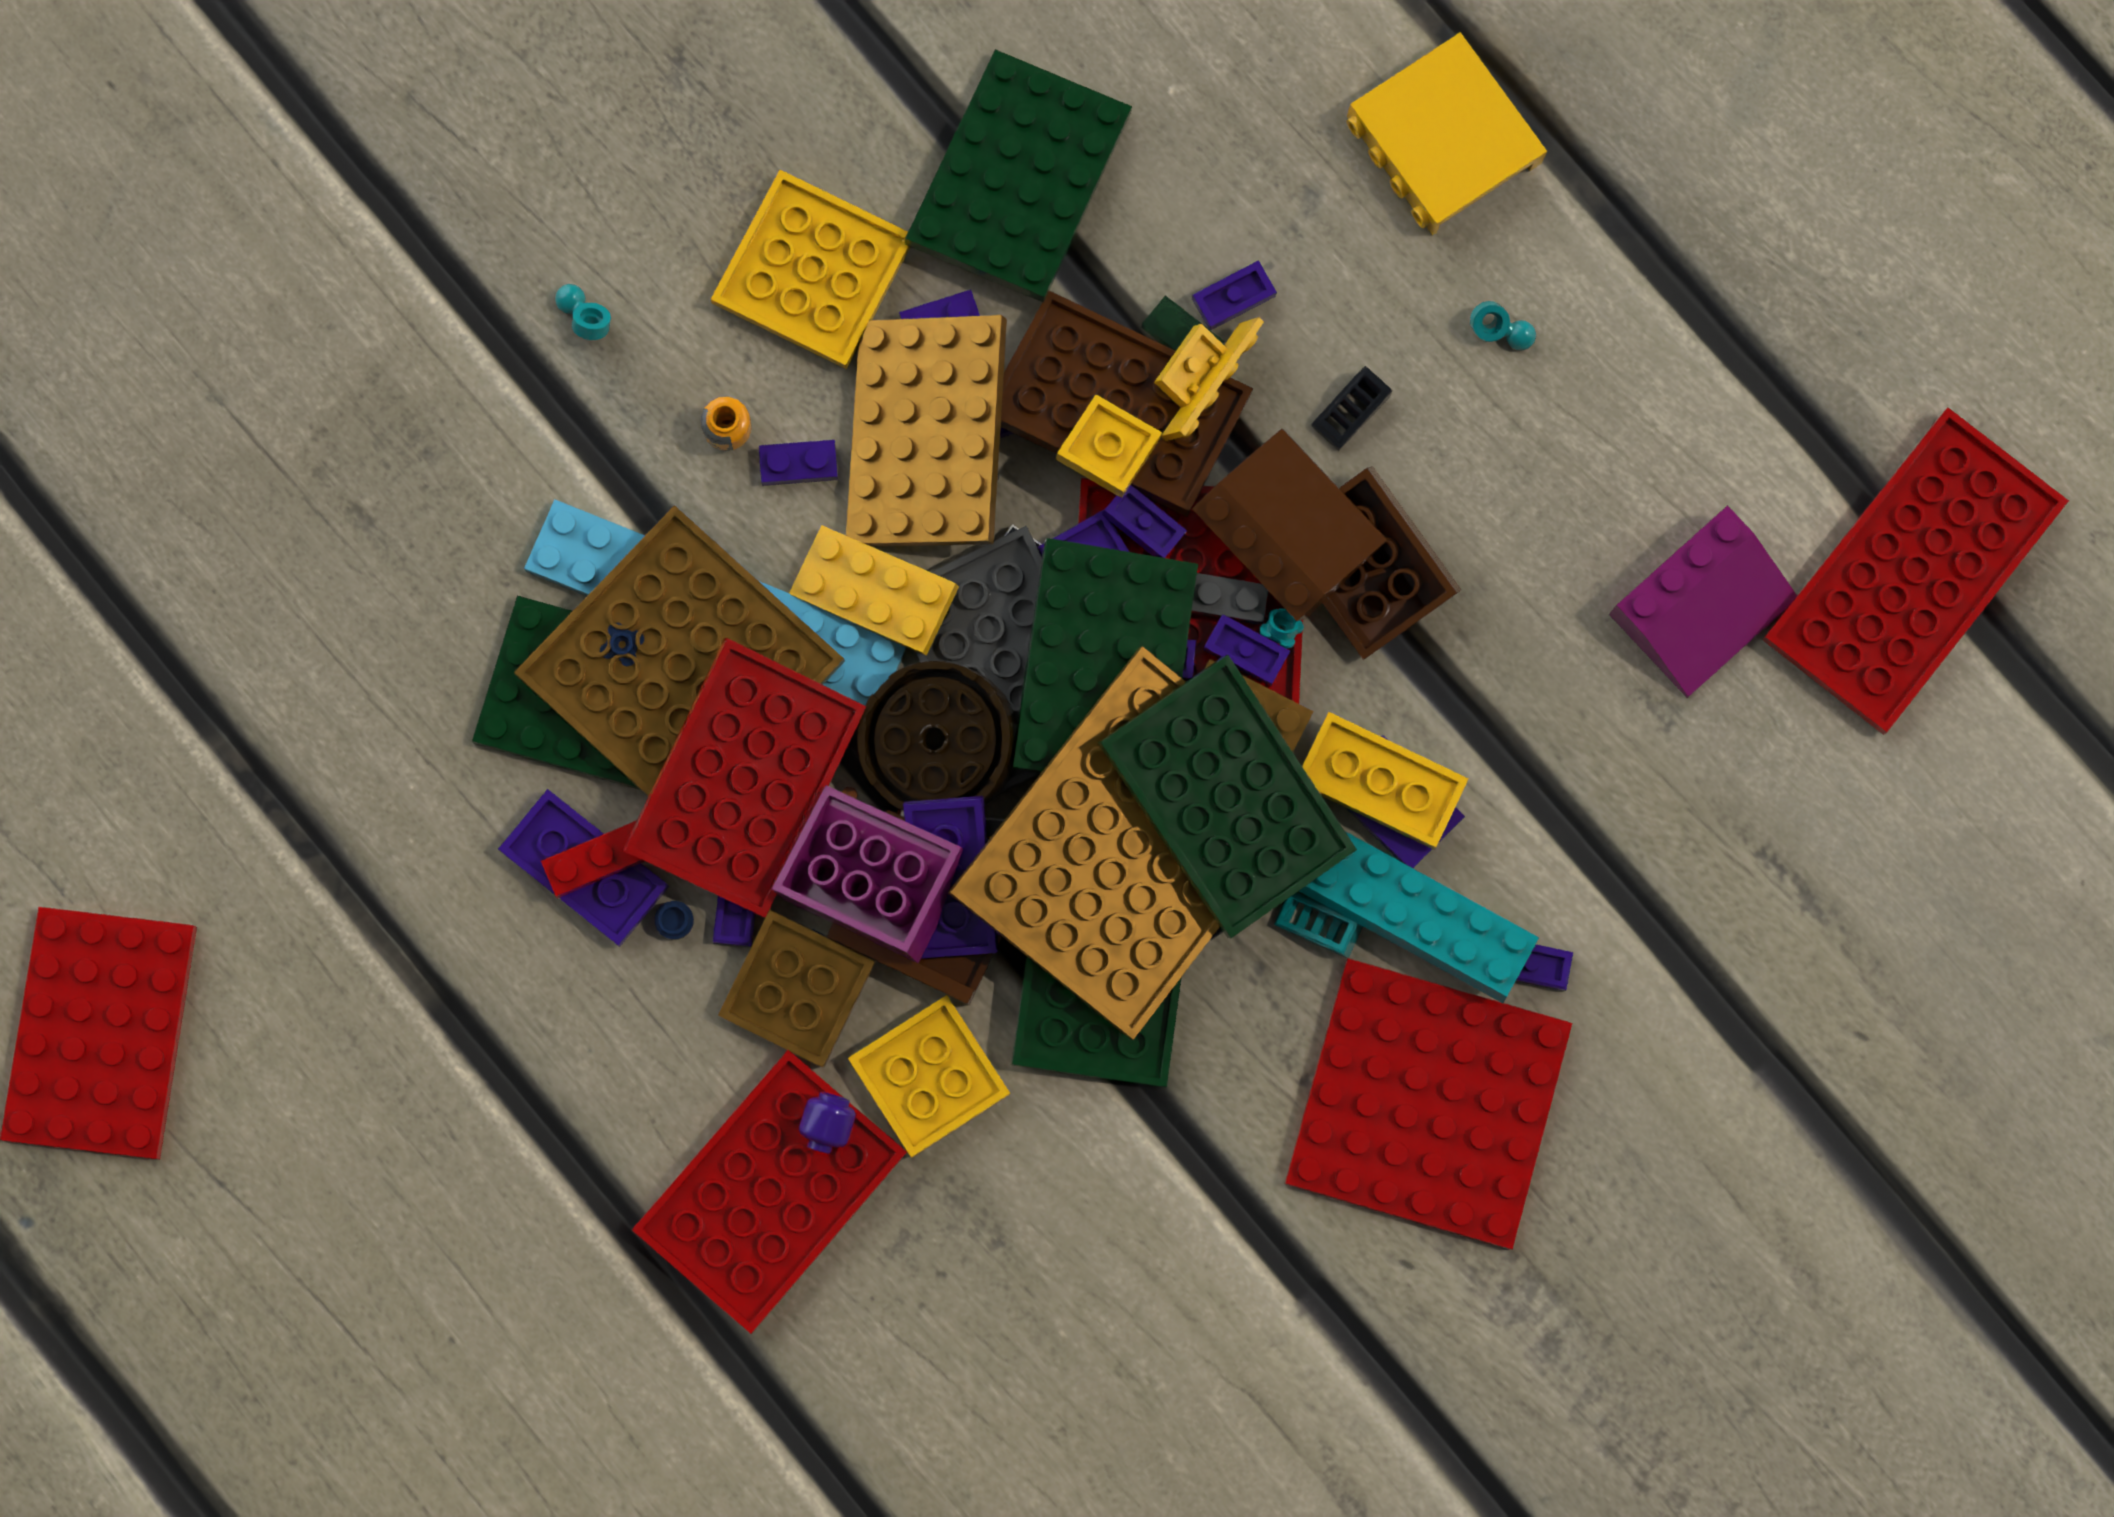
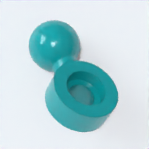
(589, 320)
(1518, 334)

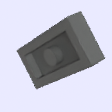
(1232, 597)

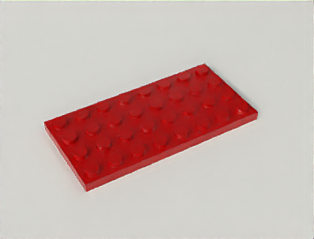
(1915, 571)

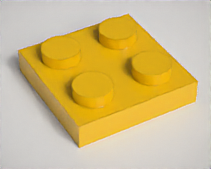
(1108, 446)

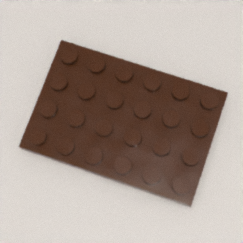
(1081, 354)

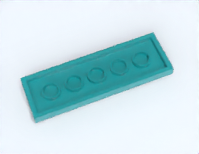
(1425, 919)

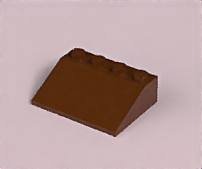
(1290, 525)
(1397, 582)

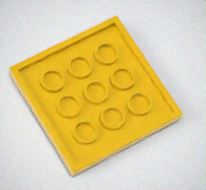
(812, 269)

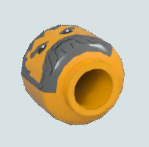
(722, 412)

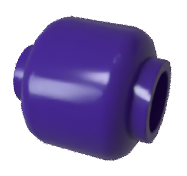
(827, 1122)

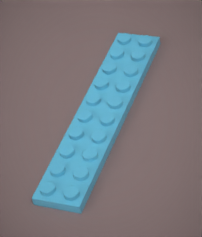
(583, 549)

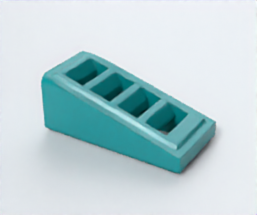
(1348, 940)

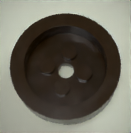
(967, 710)

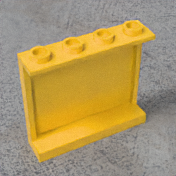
(1444, 132)

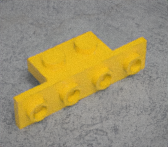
(1199, 370)

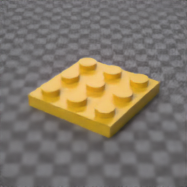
(929, 1076)

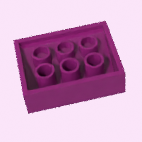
(1705, 602)
(870, 873)

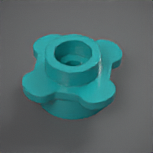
(1281, 619)

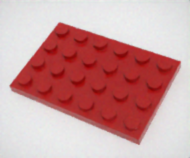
(744, 776)
(98, 1033)
(762, 1201)

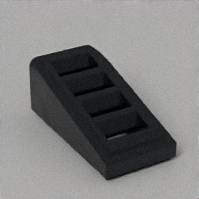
(1375, 385)

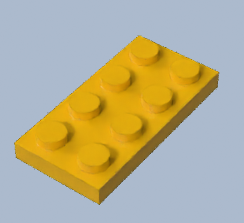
(874, 590)
(1383, 780)

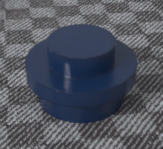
(674, 920)

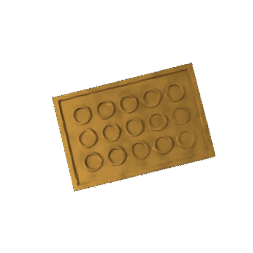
(927, 431)

